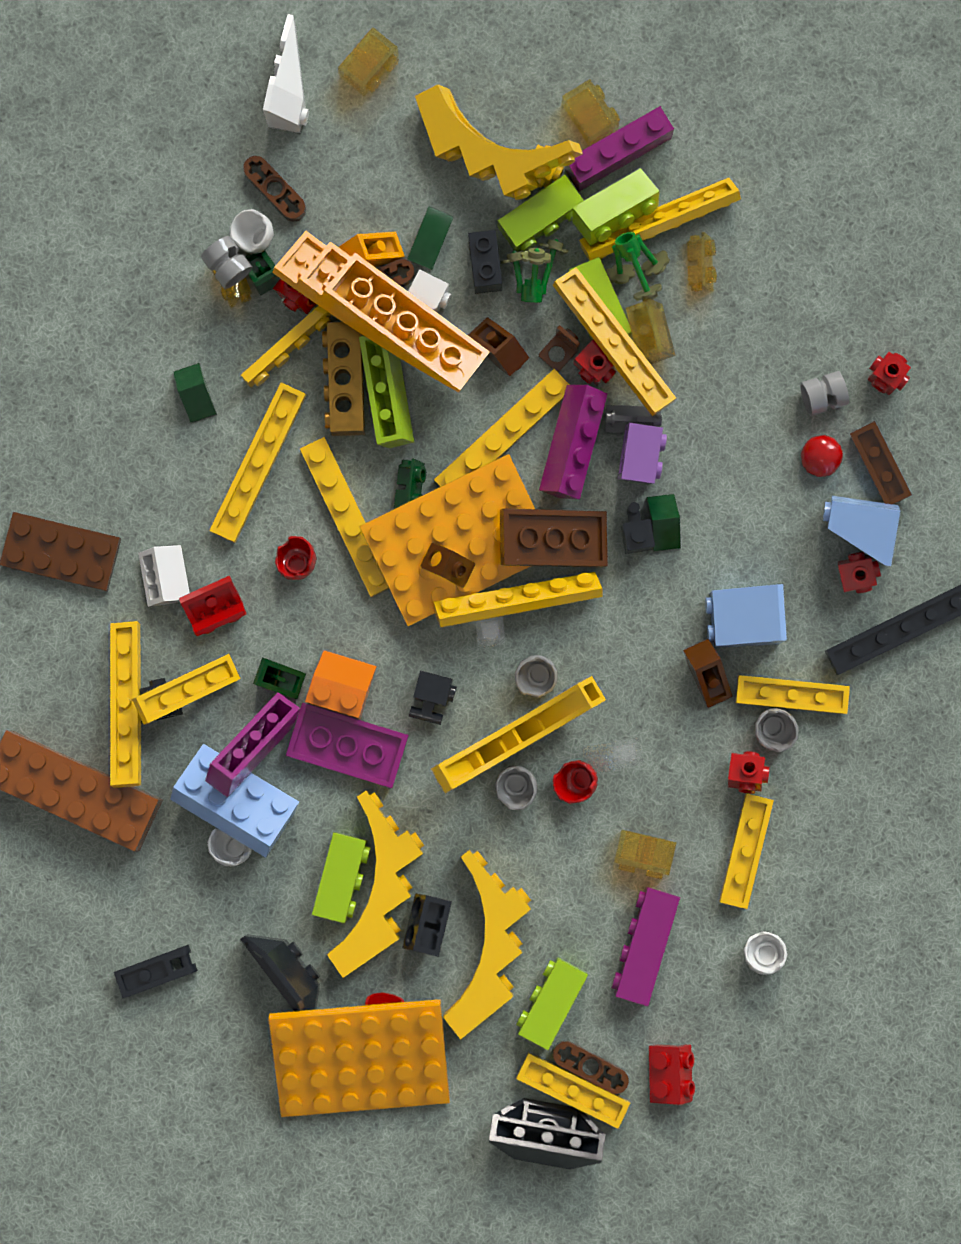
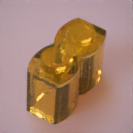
(645, 853)

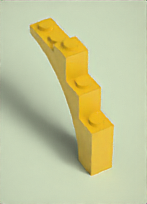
(455, 137)
(518, 734)
(393, 852)
(501, 910)

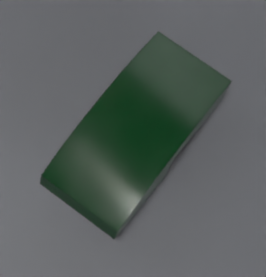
(430, 237)

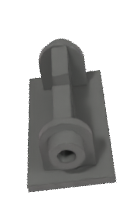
(619, 415)

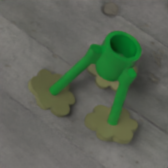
(629, 247)
(533, 288)

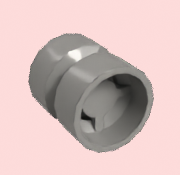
(226, 262)
(828, 392)

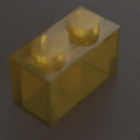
(369, 62)
(590, 112)
(650, 330)

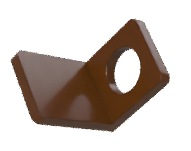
(567, 341)
(451, 566)

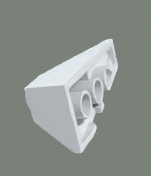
(285, 95)

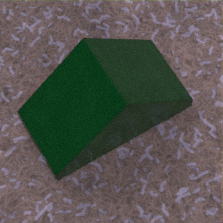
(262, 270)
(194, 393)
(665, 522)
(279, 678)

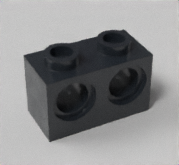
(485, 261)
(427, 924)

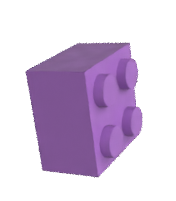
(641, 453)

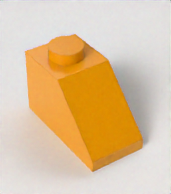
(375, 247)

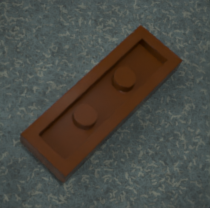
(881, 464)

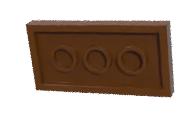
(553, 538)
(60, 551)

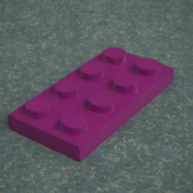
(347, 745)

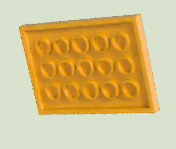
(455, 516)
(359, 1058)

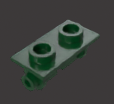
(412, 474)

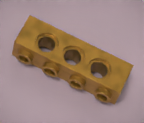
(352, 421)

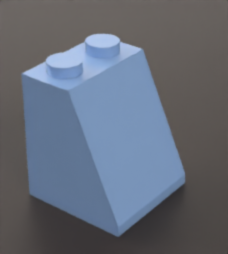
(865, 525)
(746, 616)

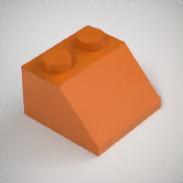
(341, 684)

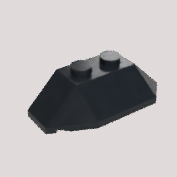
(286, 970)
(547, 1134)

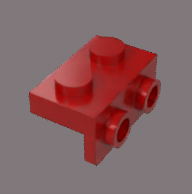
(213, 606)
(671, 1074)

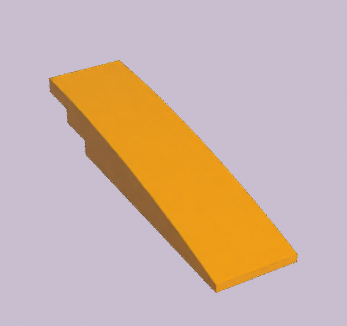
(380, 310)

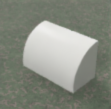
(163, 575)

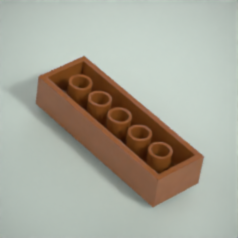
(75, 791)

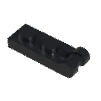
(154, 972)

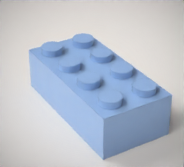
(252, 812)

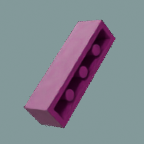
(620, 148)
(573, 441)
(252, 744)
(646, 946)

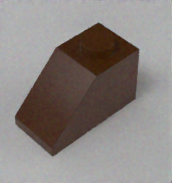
(502, 346)
(708, 673)

